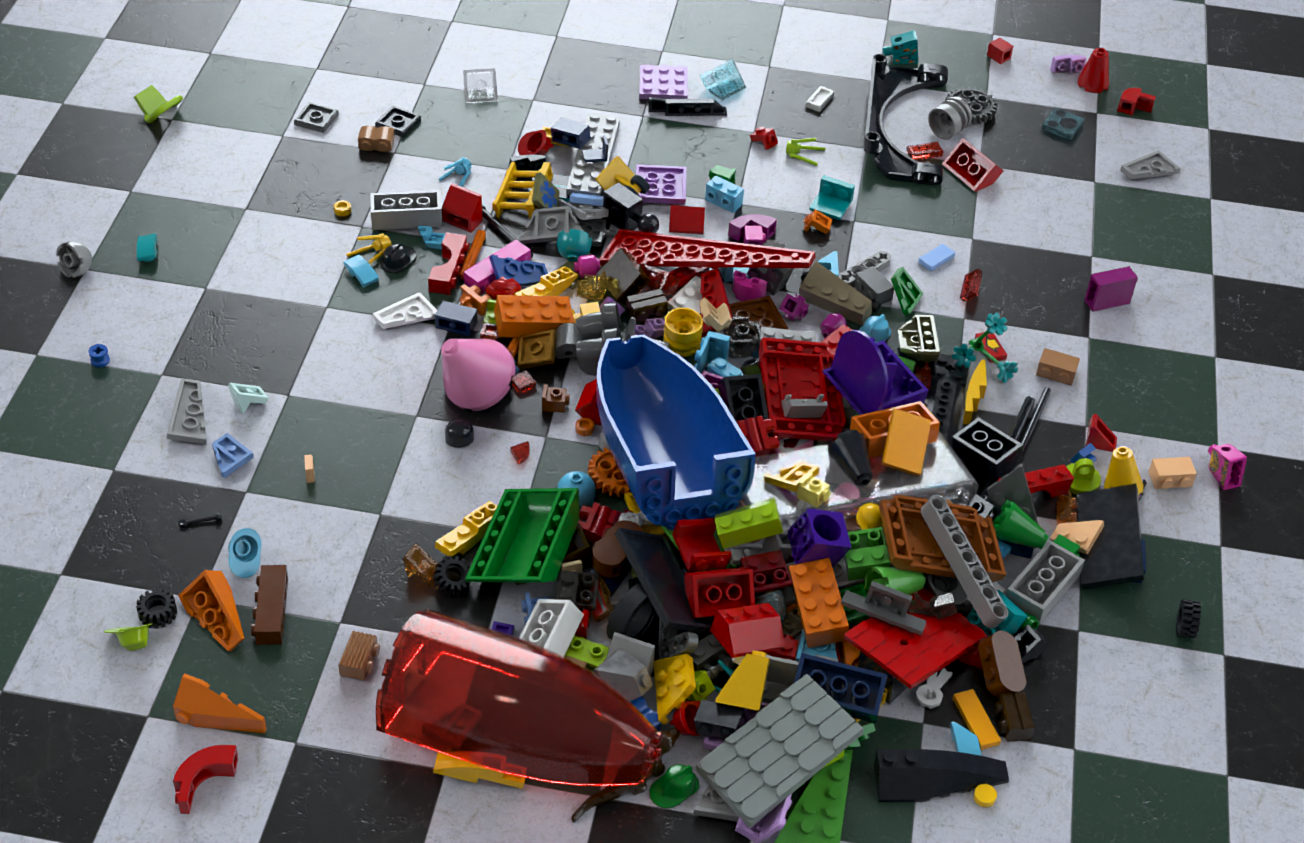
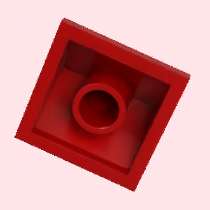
(687, 219)

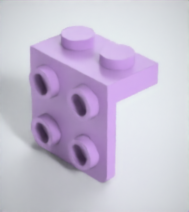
(768, 825)

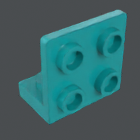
(833, 197)

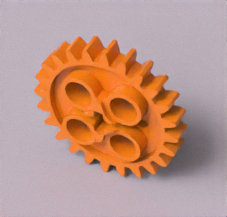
(606, 473)

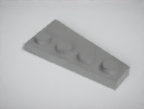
(187, 417)

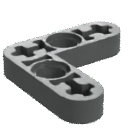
(673, 644)

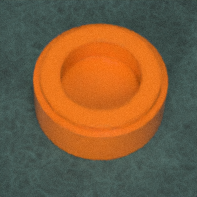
(584, 427)

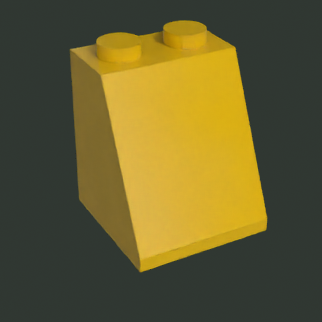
(747, 682)

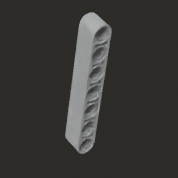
(964, 561)

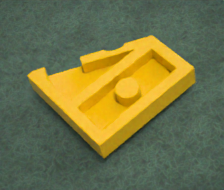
(791, 475)

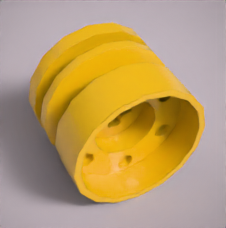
(683, 331)

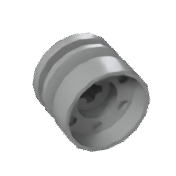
(950, 118)

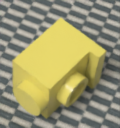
(813, 490)

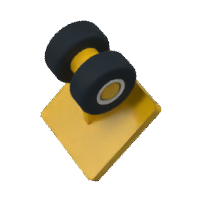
(619, 172)

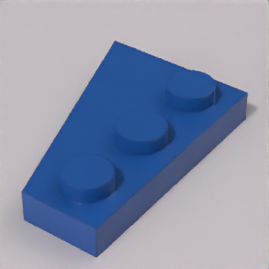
(523, 272)

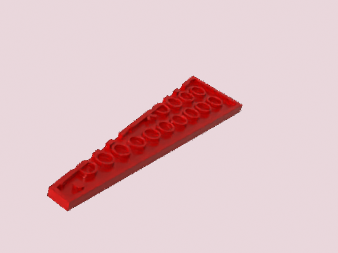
(683, 251)

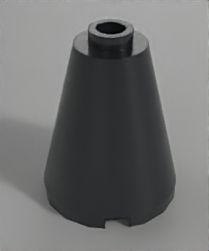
(852, 456)

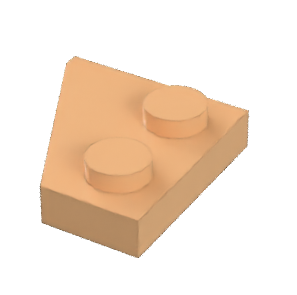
(1081, 533)

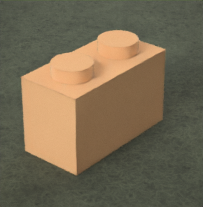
(1172, 472)

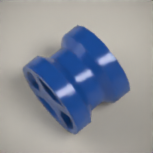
(99, 355)

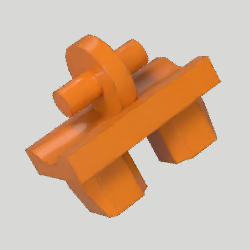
(471, 298)

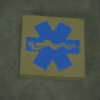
(544, 192)

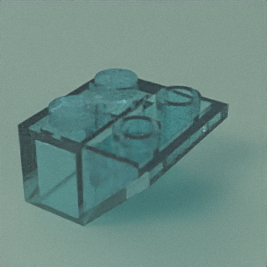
(723, 80)

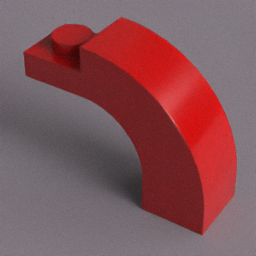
(202, 765)

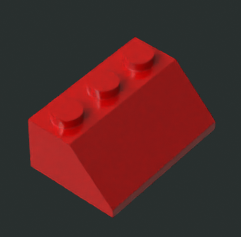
(972, 166)
(719, 590)
(748, 629)

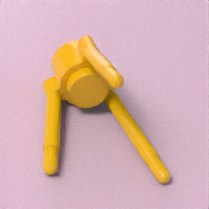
(380, 244)

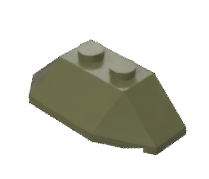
(919, 338)

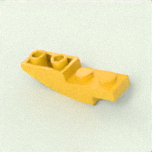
(551, 284)
(468, 533)
(466, 771)

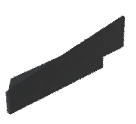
(686, 107)

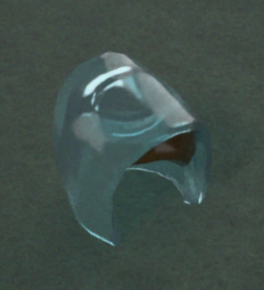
(775, 599)

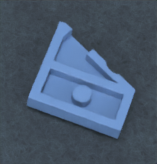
(230, 454)

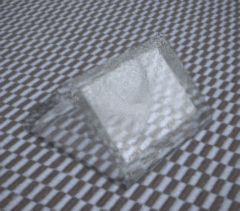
(480, 85)

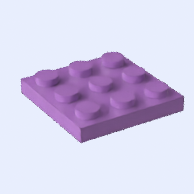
(665, 183)

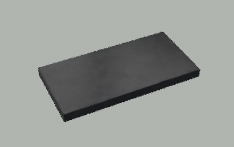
(1118, 549)
(661, 579)

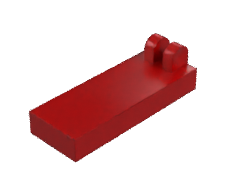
(688, 273)

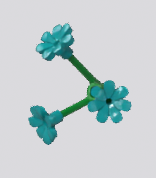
(965, 353)

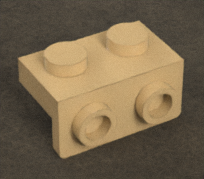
(717, 318)

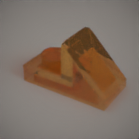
(419, 562)

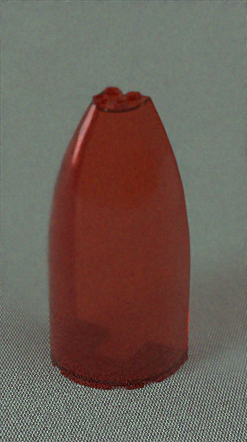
(510, 706)

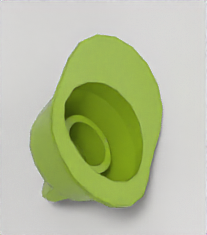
(132, 637)

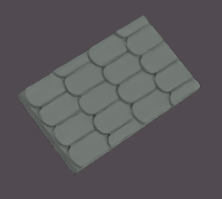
(779, 750)

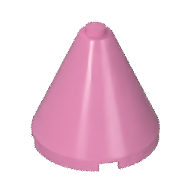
(476, 372)

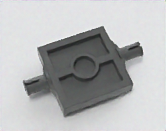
(596, 229)

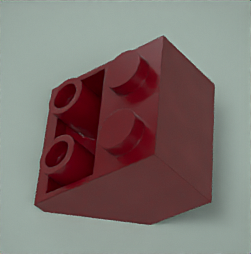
(768, 570)

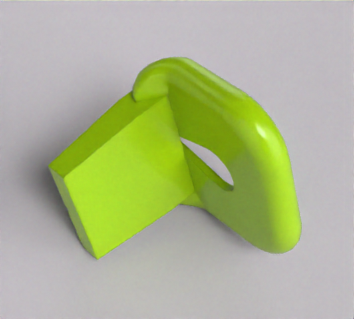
(154, 104)

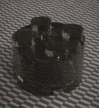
(743, 337)

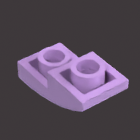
(1071, 63)
(652, 328)

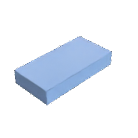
(586, 199)
(936, 257)

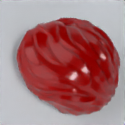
(502, 287)

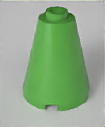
(900, 580)

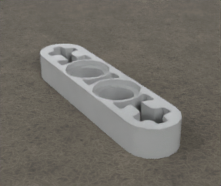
(879, 260)

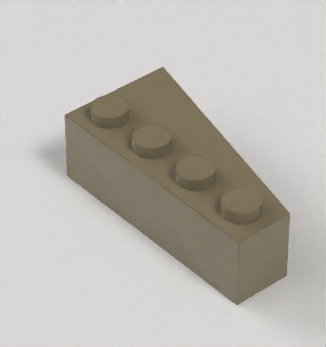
(834, 295)

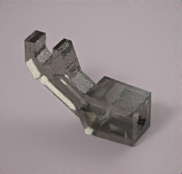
(938, 606)

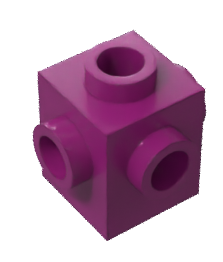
(794, 307)

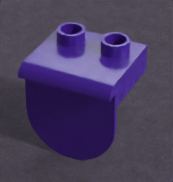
(872, 375)

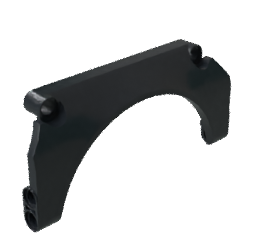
(886, 86)

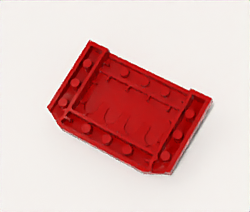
(796, 370)

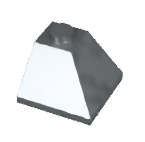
(625, 674)

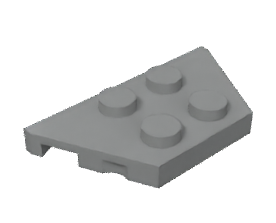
(584, 211)
(547, 223)

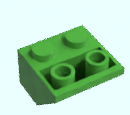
(866, 552)

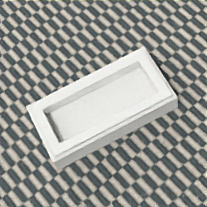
(819, 99)

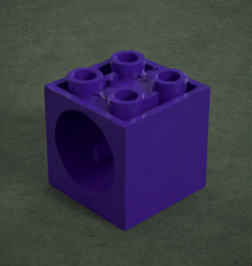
(819, 536)

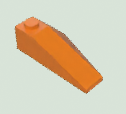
(213, 605)
(204, 708)

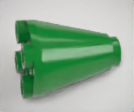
(1018, 527)

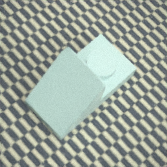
(244, 394)

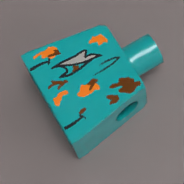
(903, 48)

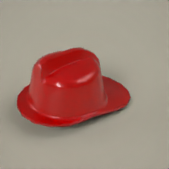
(534, 143)
(684, 718)

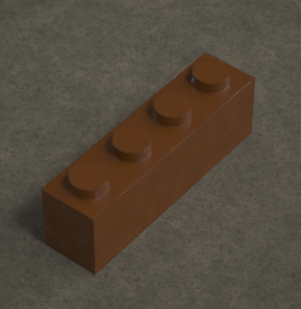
(271, 605)

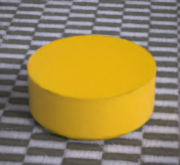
(342, 208)
(985, 795)

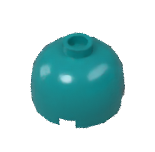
(573, 244)

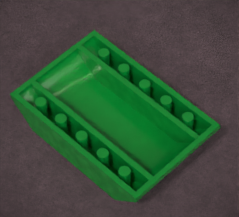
(527, 536)

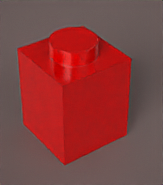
(1000, 50)

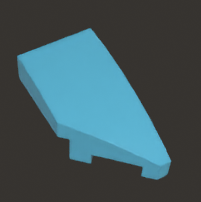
(431, 238)
(964, 739)

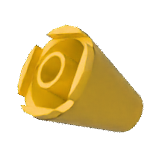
(1123, 470)

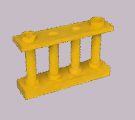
(510, 182)

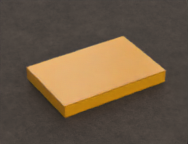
(906, 442)

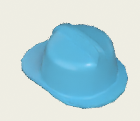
(877, 328)
(244, 552)

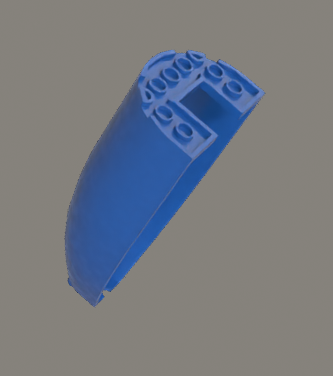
(670, 433)

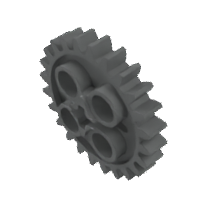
(980, 103)

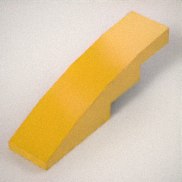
(975, 391)

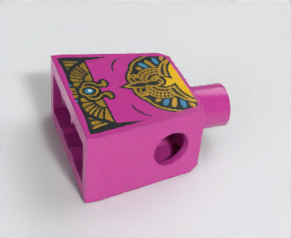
(1227, 465)

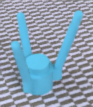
(461, 167)

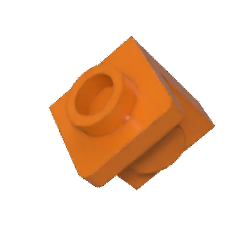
(818, 221)

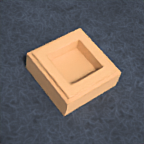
(309, 468)

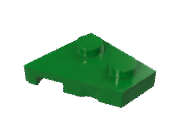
(906, 290)

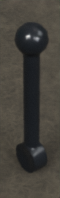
(184, 523)

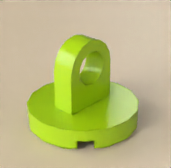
(1085, 476)

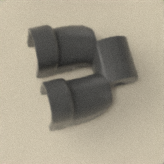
(587, 337)

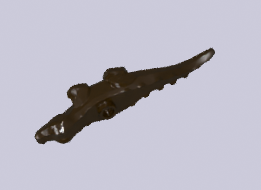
(613, 792)

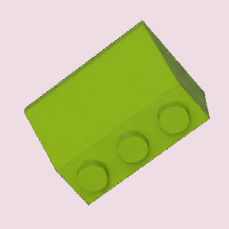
(748, 523)

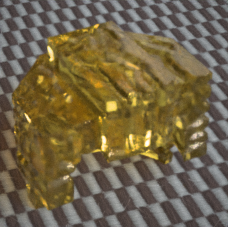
(592, 287)

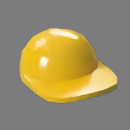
(869, 516)

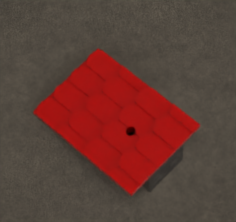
(910, 656)

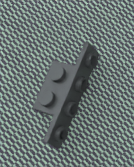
(885, 605)

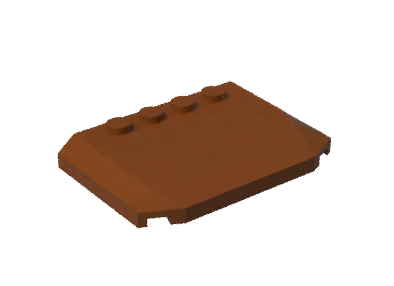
(916, 549)

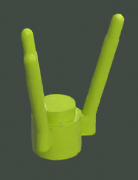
(794, 147)

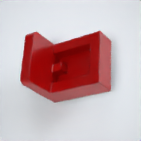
(766, 135)

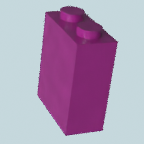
(1110, 288)

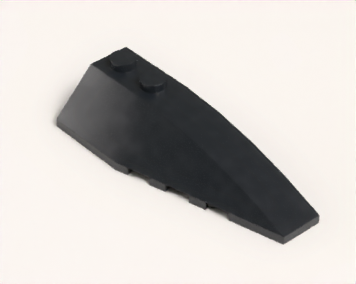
(926, 773)

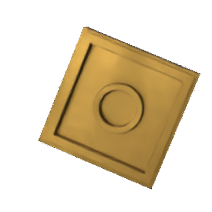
(537, 349)

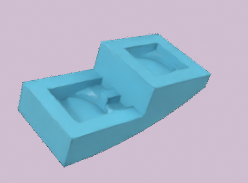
(362, 270)

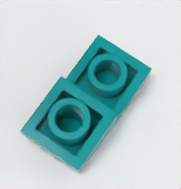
(146, 247)

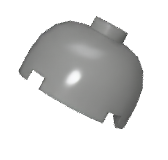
(74, 258)

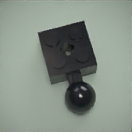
(626, 210)

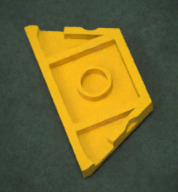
(673, 683)

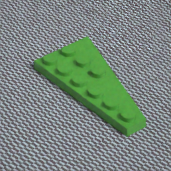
(821, 807)

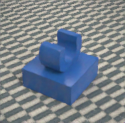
(1085, 453)

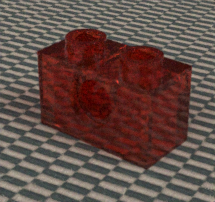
(661, 280)

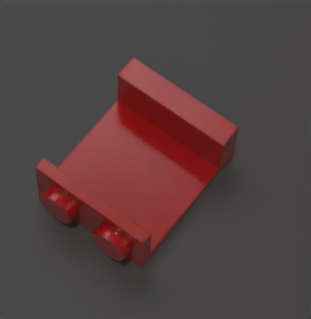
(698, 545)

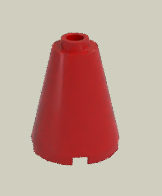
(1095, 72)

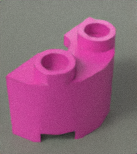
(747, 288)

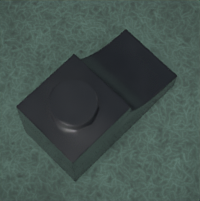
(1030, 643)

